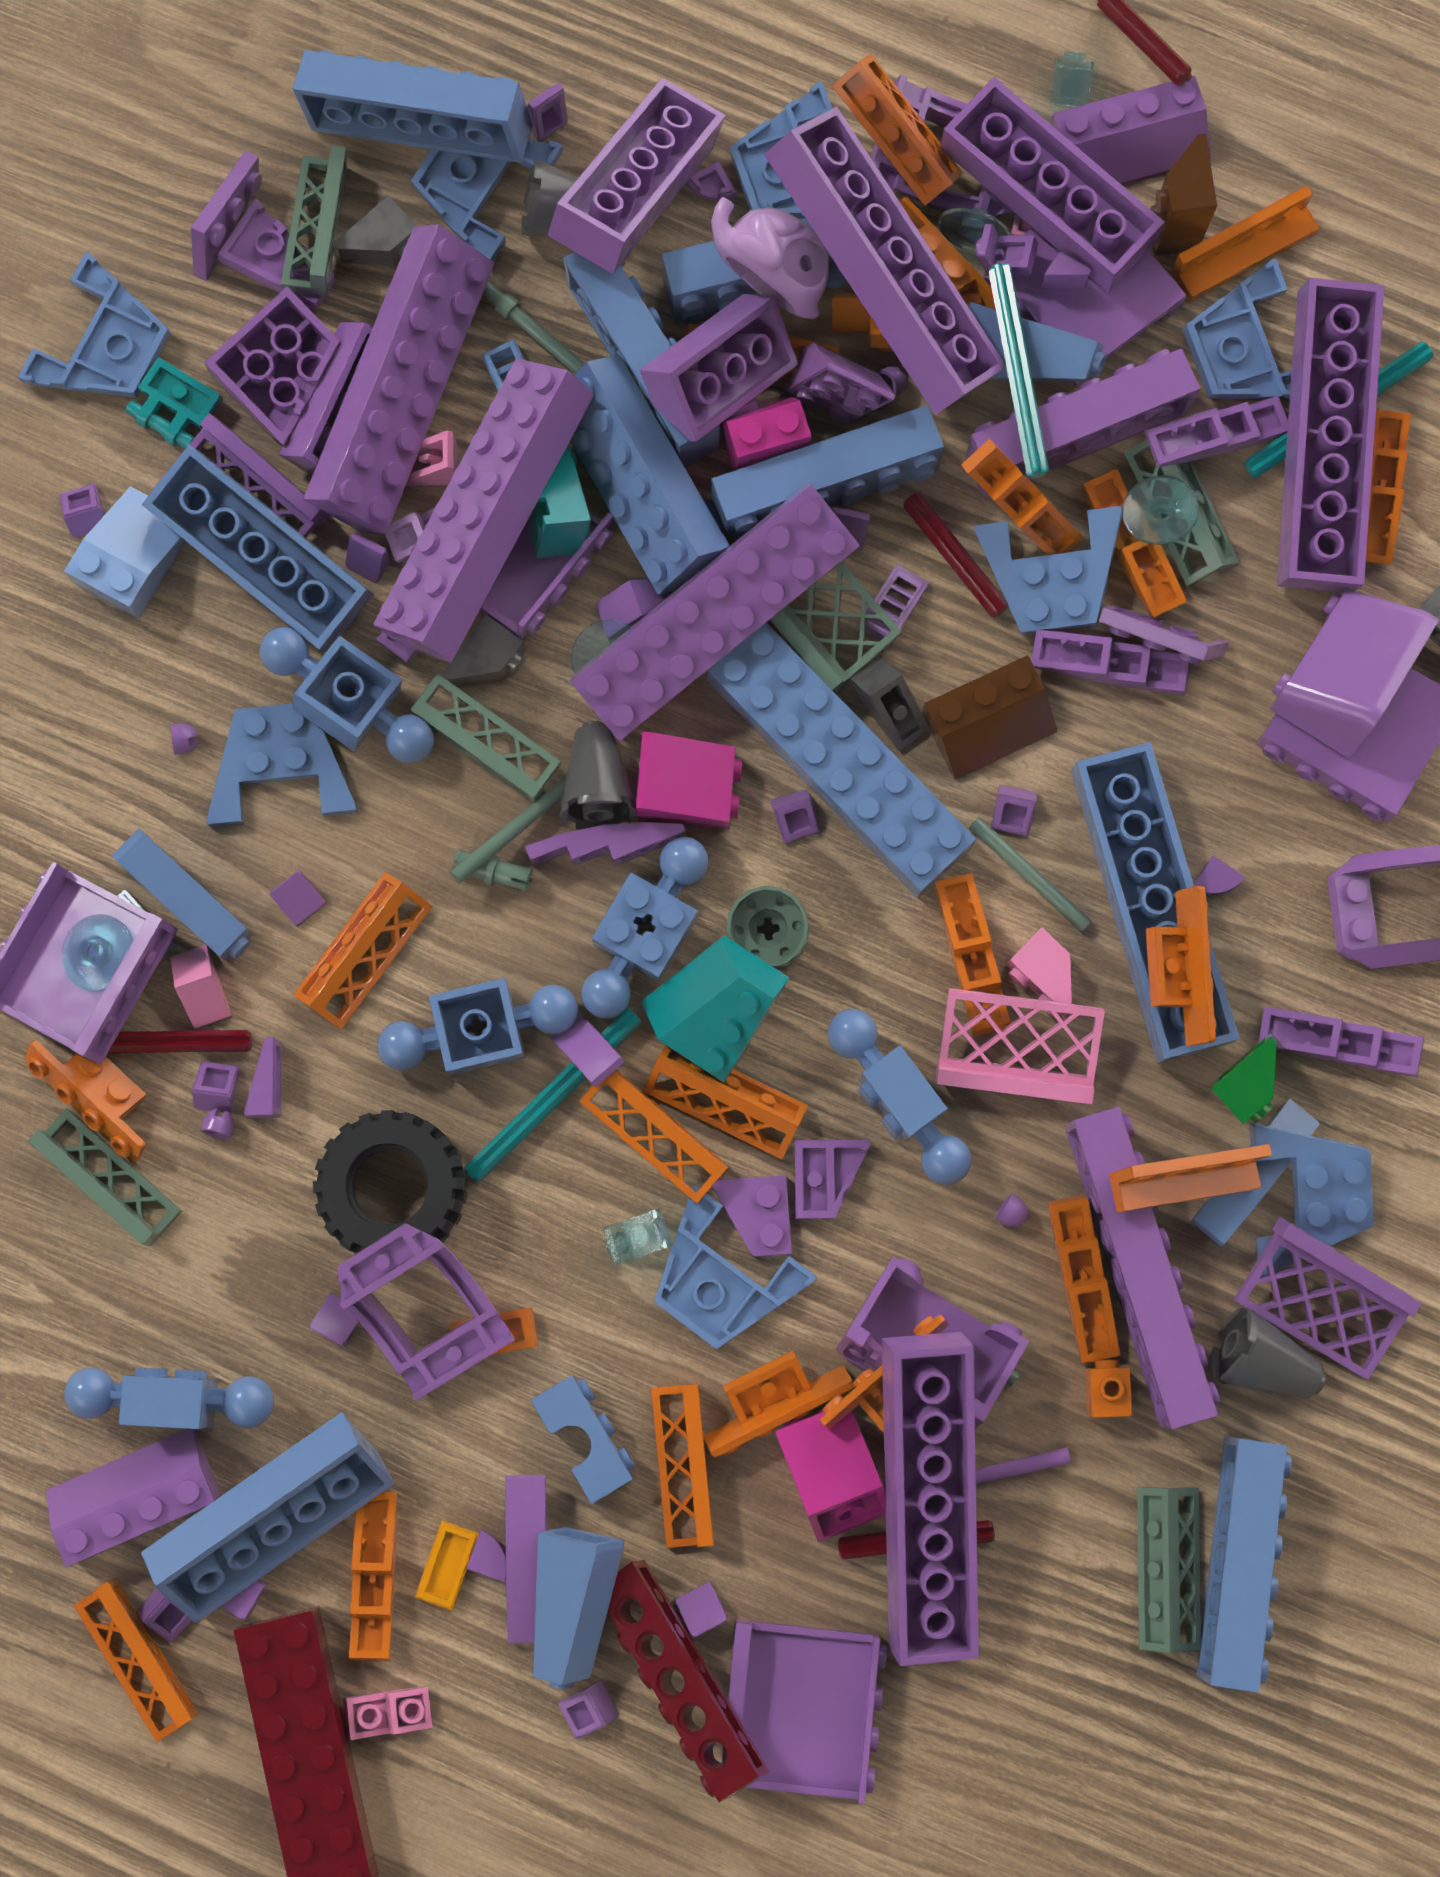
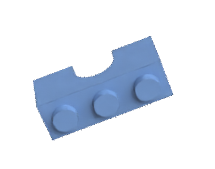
(570, 1406)

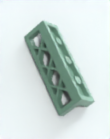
(320, 256)
(1208, 529)
(478, 751)
(98, 1190)
(1163, 1569)

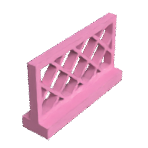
(1017, 1079)

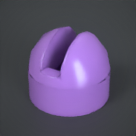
(895, 376)
(182, 738)
(218, 1126)
(1012, 1211)

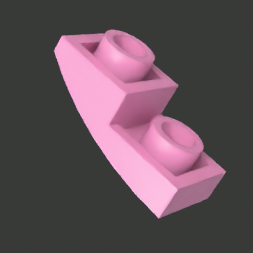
(387, 1712)

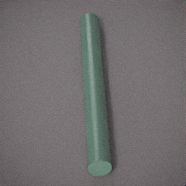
(508, 832)
(1030, 874)

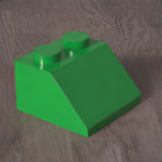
(1250, 1082)

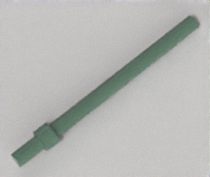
(510, 308)

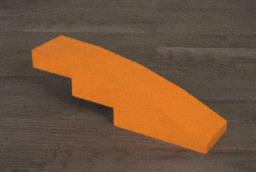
(1386, 484)
(1021, 499)
(1142, 562)
(971, 947)
(1083, 1278)
(373, 1579)

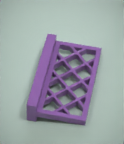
(261, 471)
(1345, 1270)

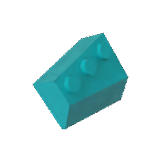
(715, 1006)

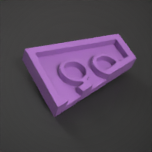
(1127, 622)

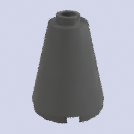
(543, 191)
(596, 780)
(1264, 1358)

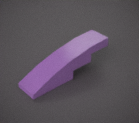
(1217, 432)
(1109, 662)
(621, 840)
(1343, 1041)
(523, 1520)

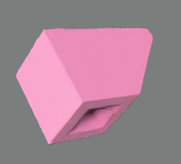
(1043, 968)

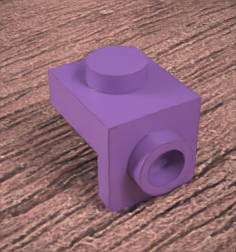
(1015, 250)

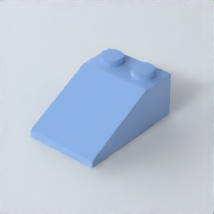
(125, 555)

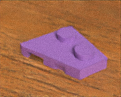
(825, 1174)
(758, 1212)

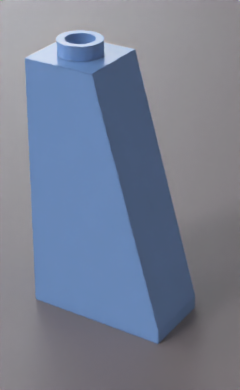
(1050, 351)
(183, 896)
(572, 1602)

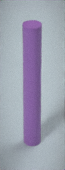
(1022, 1466)

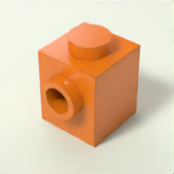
(1108, 1390)

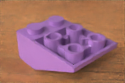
(837, 384)

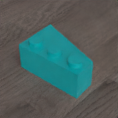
(561, 514)

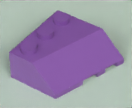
(275, 363)

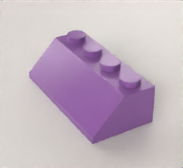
(1137, 131)
(720, 365)
(319, 414)
(130, 1497)

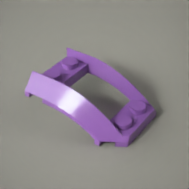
(941, 111)
(1354, 909)
(447, 1355)

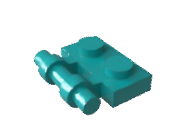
(178, 393)

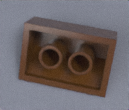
(1186, 200)
(990, 717)

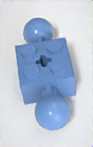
(338, 672)
(607, 990)
(404, 1044)
(901, 1095)
(168, 1401)

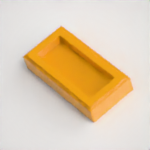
(447, 1565)

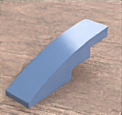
(1224, 1214)

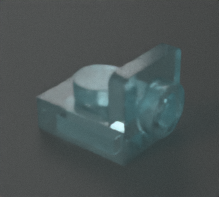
(1072, 80)
(637, 1237)

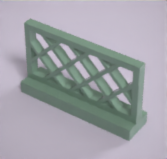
(812, 648)

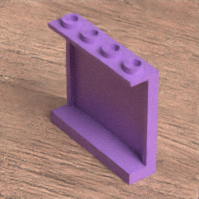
(1092, 312)
(533, 584)
(1386, 761)
(33, 973)
(808, 1705)

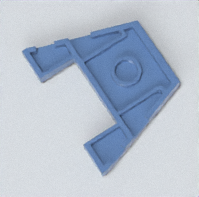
(755, 173)
(461, 185)
(1232, 344)
(115, 348)
(1055, 588)
(273, 747)
(1328, 1186)
(711, 1292)

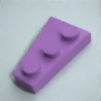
(223, 213)
(259, 251)

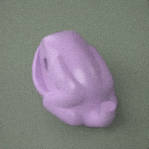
(774, 256)

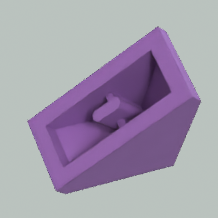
(630, 602)

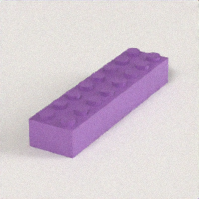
(885, 259)
(399, 380)
(1330, 435)
(484, 509)
(714, 611)
(1143, 1275)
(930, 1497)

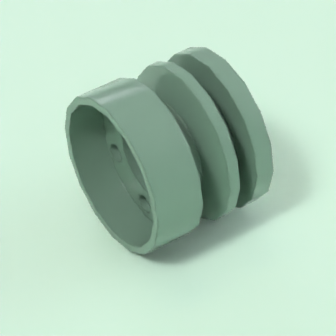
(784, 911)

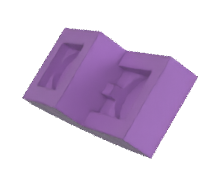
(588, 1050)

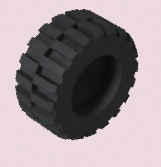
(376, 1134)

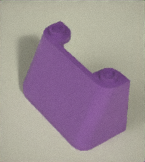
(1352, 668)
(902, 1302)

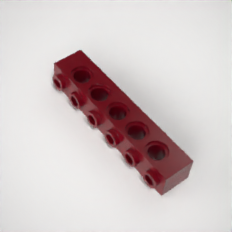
(700, 1688)

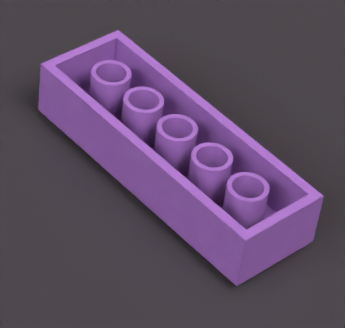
(636, 175)
(1051, 183)
(1101, 411)

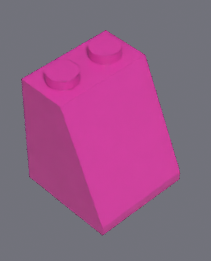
(765, 432)
(687, 782)
(832, 1474)

